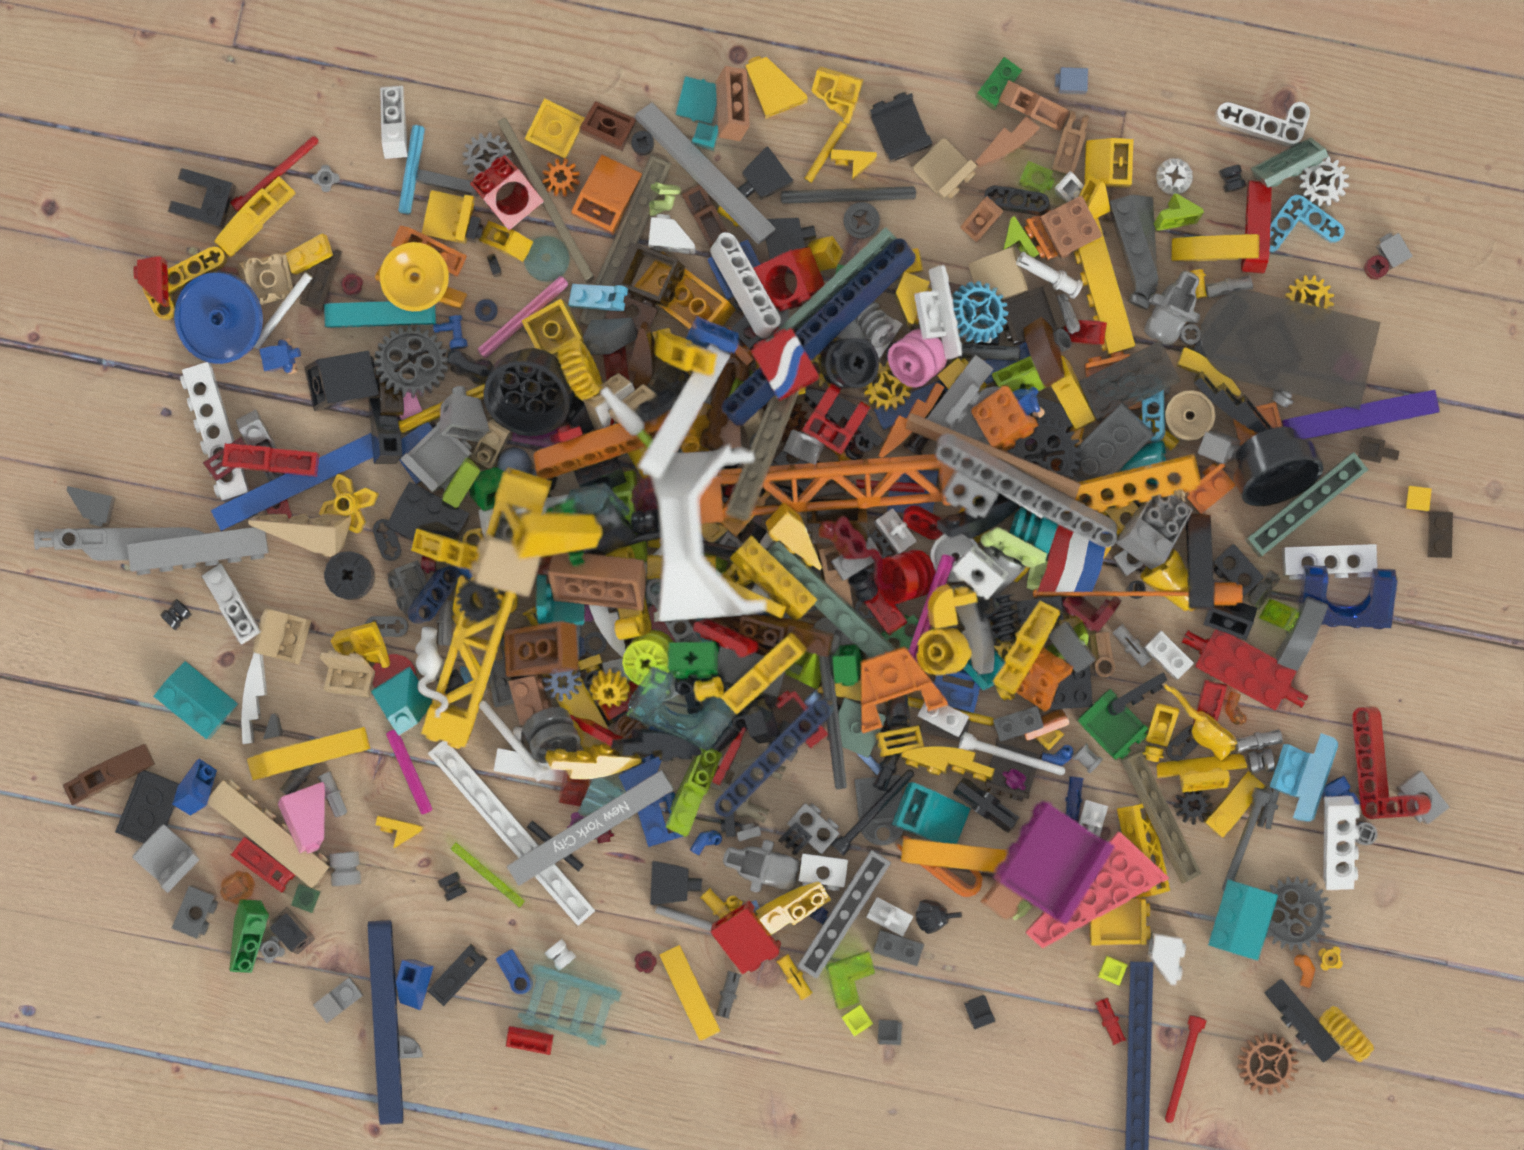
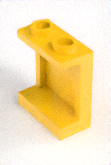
(1122, 925)

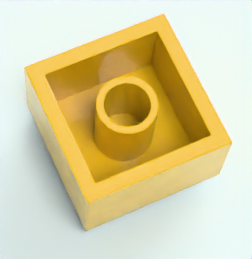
(552, 327)

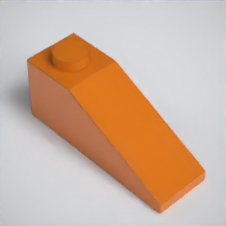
(452, 258)

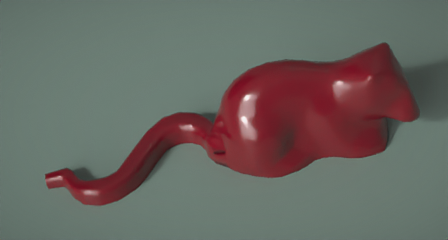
(852, 546)

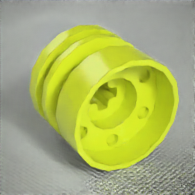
(651, 646)

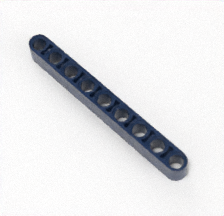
(385, 1022)

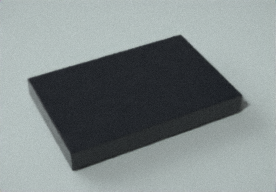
(147, 806)

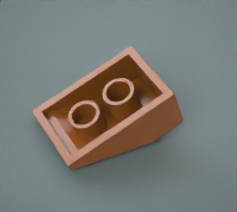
(541, 649)

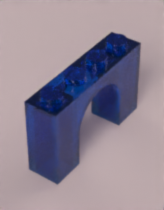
(1373, 611)

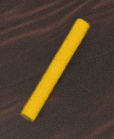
(823, 155)

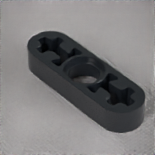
(1034, 198)

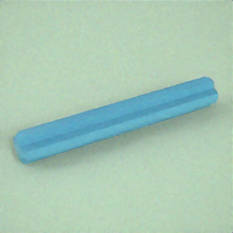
(411, 169)

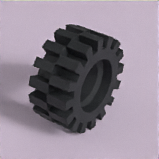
(468, 605)

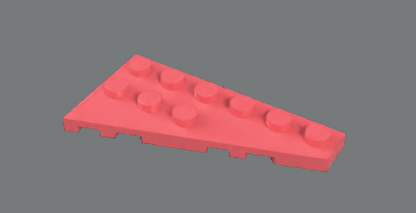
(1119, 880)

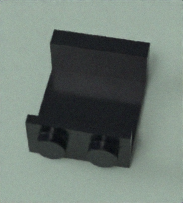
(899, 127)

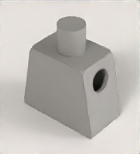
(463, 416)

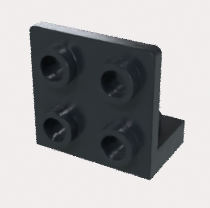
(1074, 691)

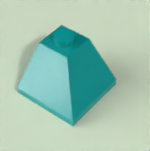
(402, 700)

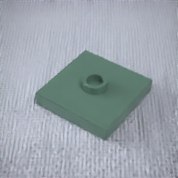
(851, 729)

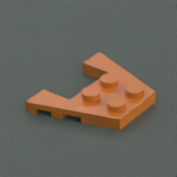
(890, 677)

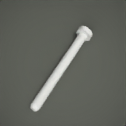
(539, 772)

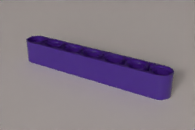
(1369, 415)

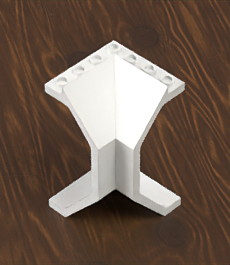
(688, 582)

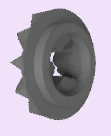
(872, 217)

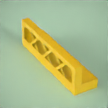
(1135, 830)

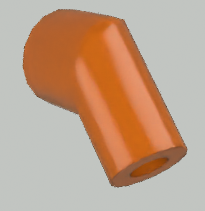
(1307, 968)

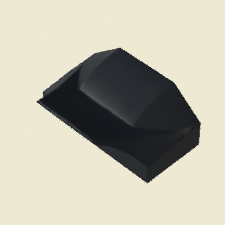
(761, 720)

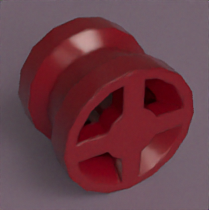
(1371, 267)

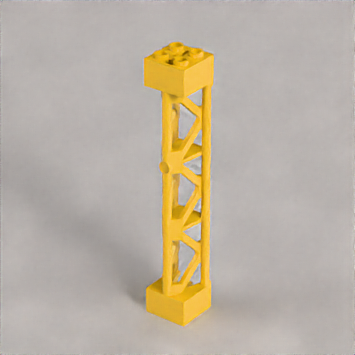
(456, 722)

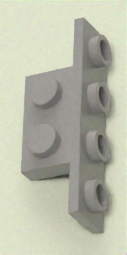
(961, 393)

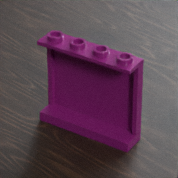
(1053, 862)

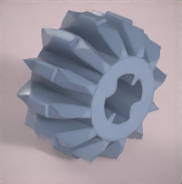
(554, 684)

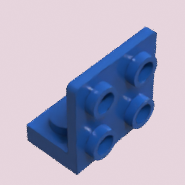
(705, 332)

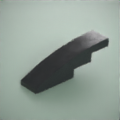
(1239, 409)

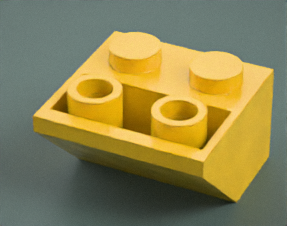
(1110, 161)
(905, 297)

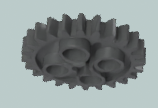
(398, 346)
(1306, 896)

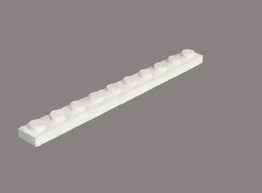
(509, 829)

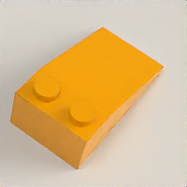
(690, 299)

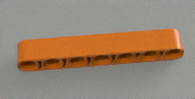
(591, 448)

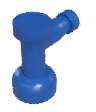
(453, 325)

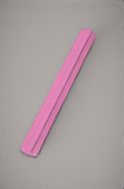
(515, 323)

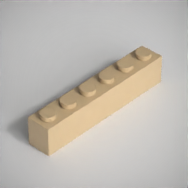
(267, 832)

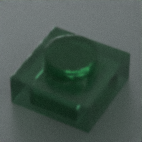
(306, 898)

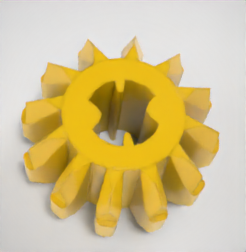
(604, 681)

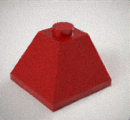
(153, 277)

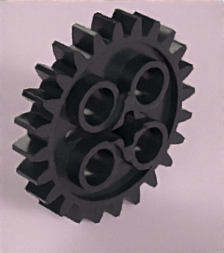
(1041, 435)

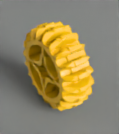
(580, 369)
(1346, 1034)

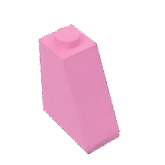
(305, 816)

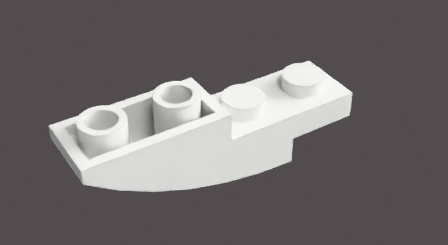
(231, 604)

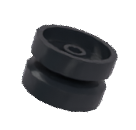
(849, 363)

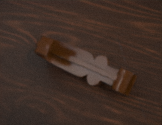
(721, 391)

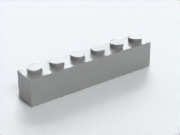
(197, 548)
(844, 914)

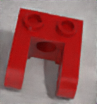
(829, 432)

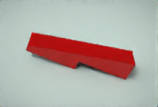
(271, 459)

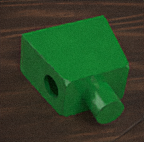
(486, 487)

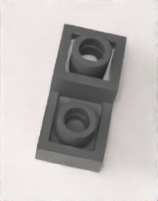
(1071, 647)

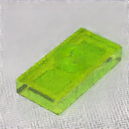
(1279, 615)

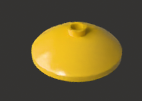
(411, 259)

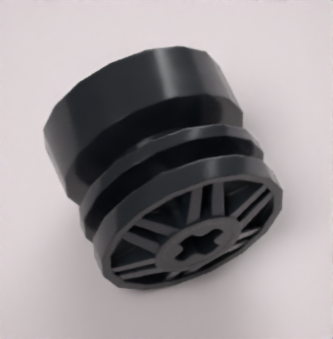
(362, 580)

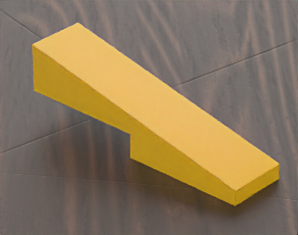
(764, 673)

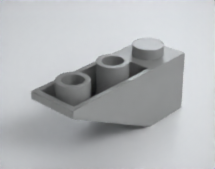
(257, 434)

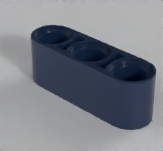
(425, 600)

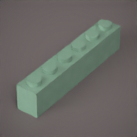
(1306, 504)

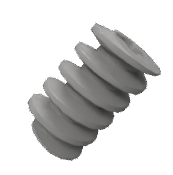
(875, 325)

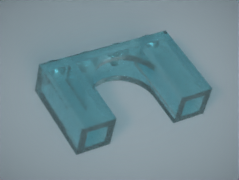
(698, 728)

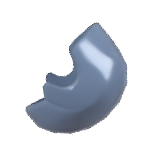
(514, 458)

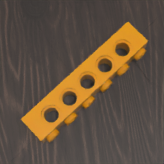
(1184, 466)

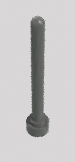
(1260, 798)

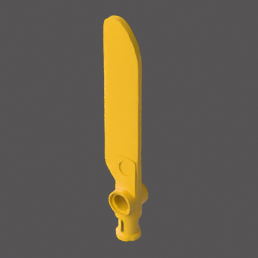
(580, 705)

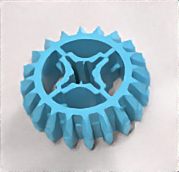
(992, 321)

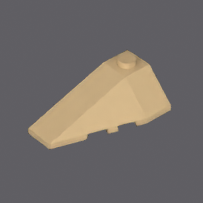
(318, 535)

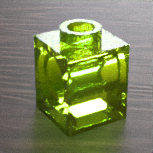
(1026, 178)

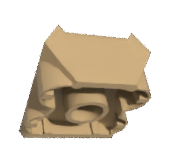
(267, 277)

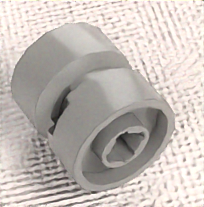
(345, 868)

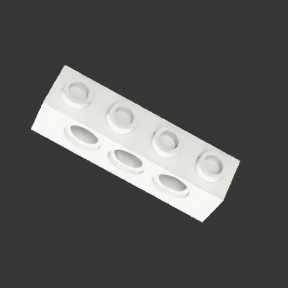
(1364, 553)
(1339, 809)

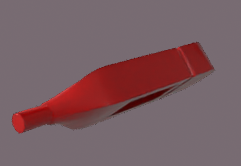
(596, 730)
(728, 759)

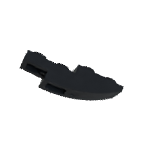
(842, 409)
(970, 526)
(655, 743)

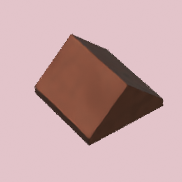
(607, 126)

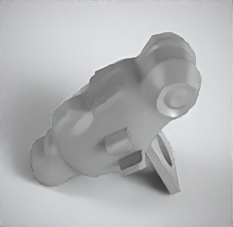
(1173, 309)
(763, 866)

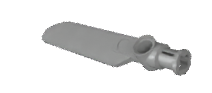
(107, 542)

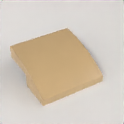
(1000, 272)

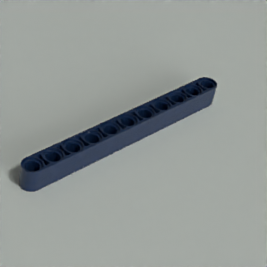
(826, 324)

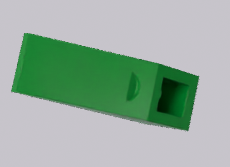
(247, 934)

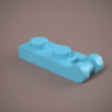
(597, 297)

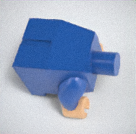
(280, 357)
(1029, 401)

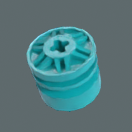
(1033, 530)

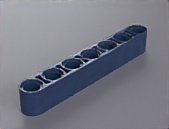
(764, 762)

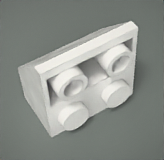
(1166, 954)

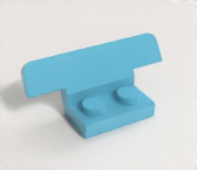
(1305, 775)

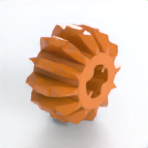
(567, 173)

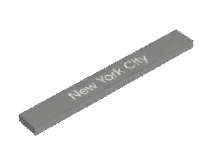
(590, 827)

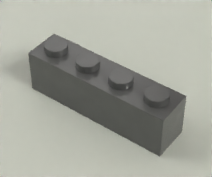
(1136, 233)

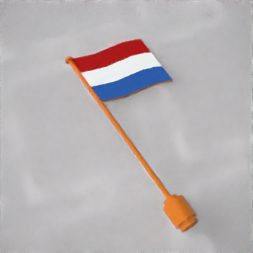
(1077, 562)

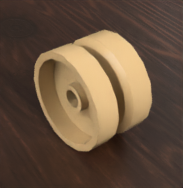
(1189, 402)

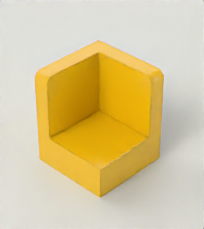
(826, 252)

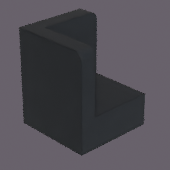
(979, 1012)

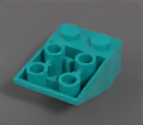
(930, 815)

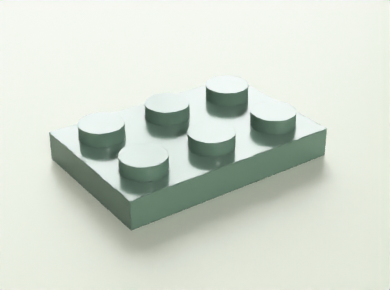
(1289, 162)

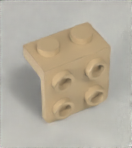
(945, 169)
(281, 636)
(348, 674)

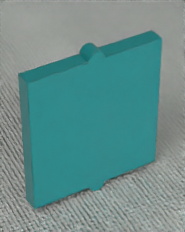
(697, 100)

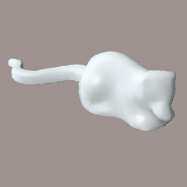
(430, 665)

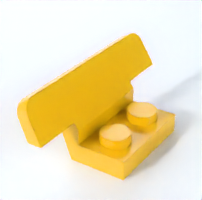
(1202, 772)

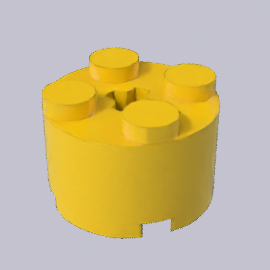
(943, 651)

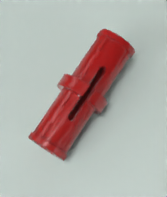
(1110, 1021)

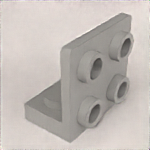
(166, 857)

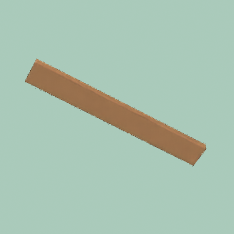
(934, 431)

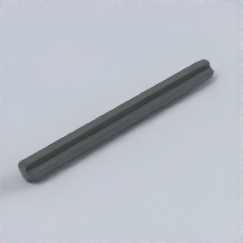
(846, 195)
(833, 723)

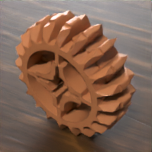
(1259, 1070)

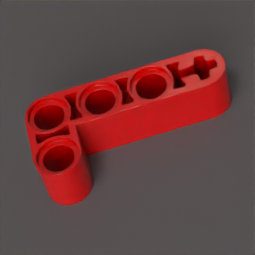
(1258, 222)

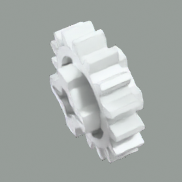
(1328, 188)

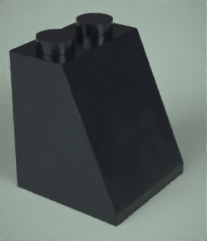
(341, 380)

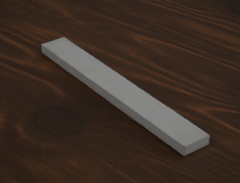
(705, 173)

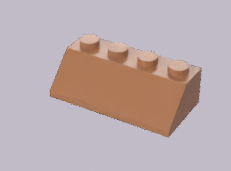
(599, 581)

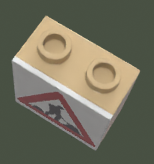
(598, 406)

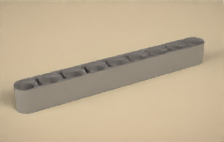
(1022, 481)

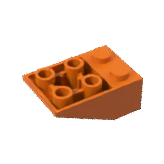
(606, 194)

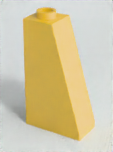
(554, 534)

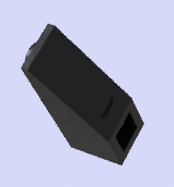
(385, 435)

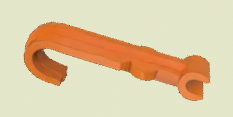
(951, 879)

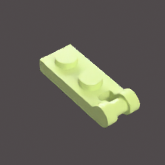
(1013, 547)

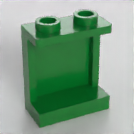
(1111, 732)

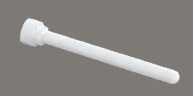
(969, 742)

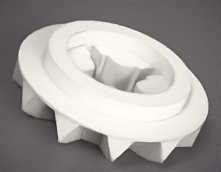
(1165, 181)

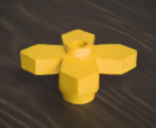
(345, 492)

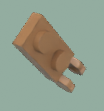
(1070, 146)

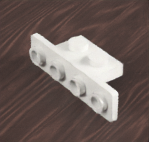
(937, 313)

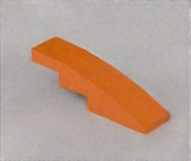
(898, 432)

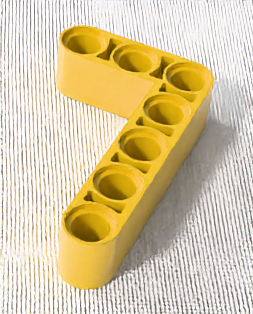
(308, 753)

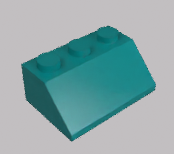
(195, 700)
(1243, 920)

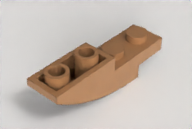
(826, 554)

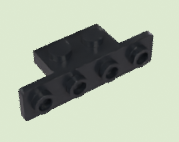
(1300, 1018)

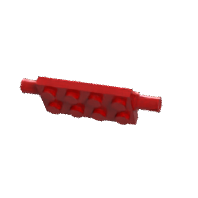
(1245, 668)

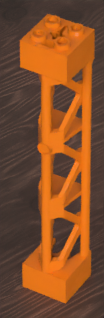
(712, 511)

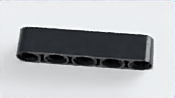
(1199, 562)

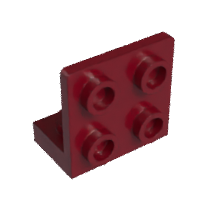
(1092, 617)

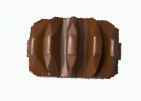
(626, 724)

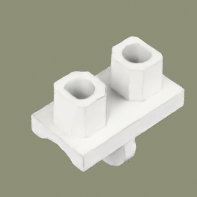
(895, 531)
(1093, 816)
(889, 916)

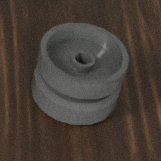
(550, 731)

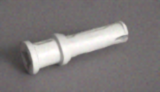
(1058, 279)

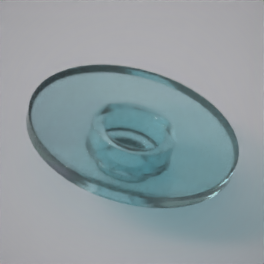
(555, 266)

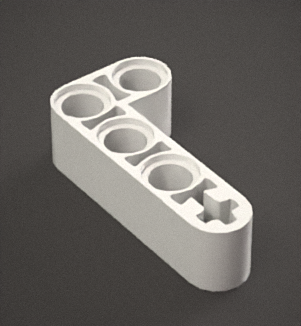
(1261, 119)

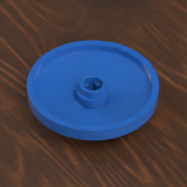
(218, 317)

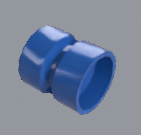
(1338, 788)

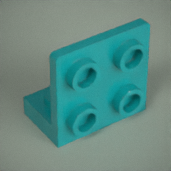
(555, 611)

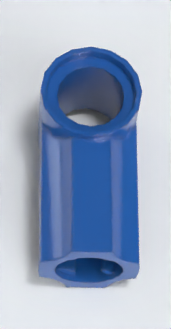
(513, 970)

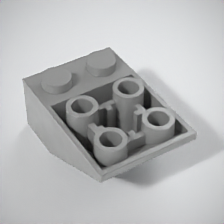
(1154, 529)

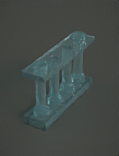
(564, 983)

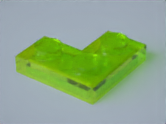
(843, 975)

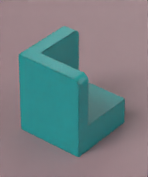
(705, 136)

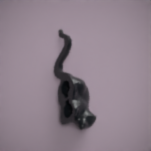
(466, 366)

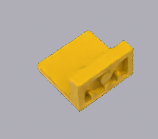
(448, 216)

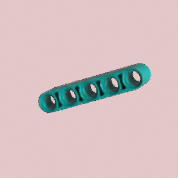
(374, 315)

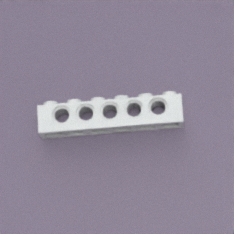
(191, 378)

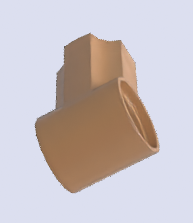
(1102, 652)

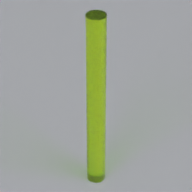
(487, 874)

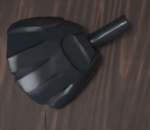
(933, 916)

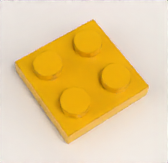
(554, 129)

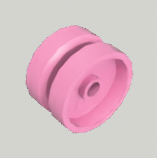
(916, 359)

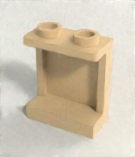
(501, 567)

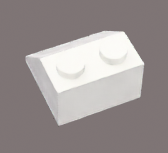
(669, 236)

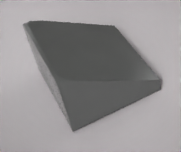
(274, 727)

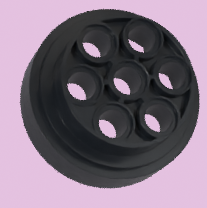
(521, 412)
(1276, 466)

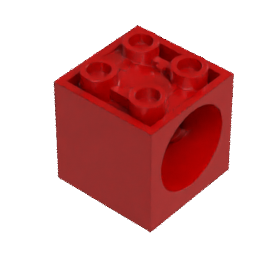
(518, 203)
(806, 271)

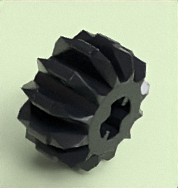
(1193, 813)

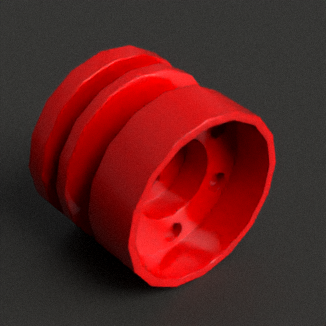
(910, 574)

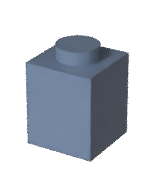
(1072, 80)

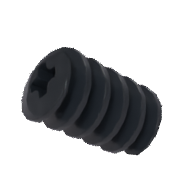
(1005, 621)

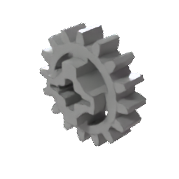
(484, 148)

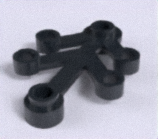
(685, 687)

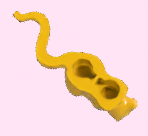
(1207, 730)

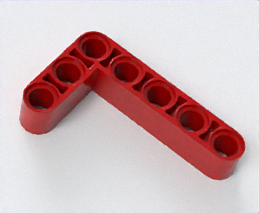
(1378, 771)

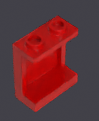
(745, 938)

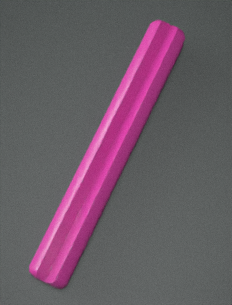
(409, 772)

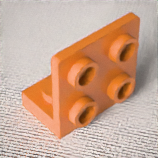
(1211, 488)

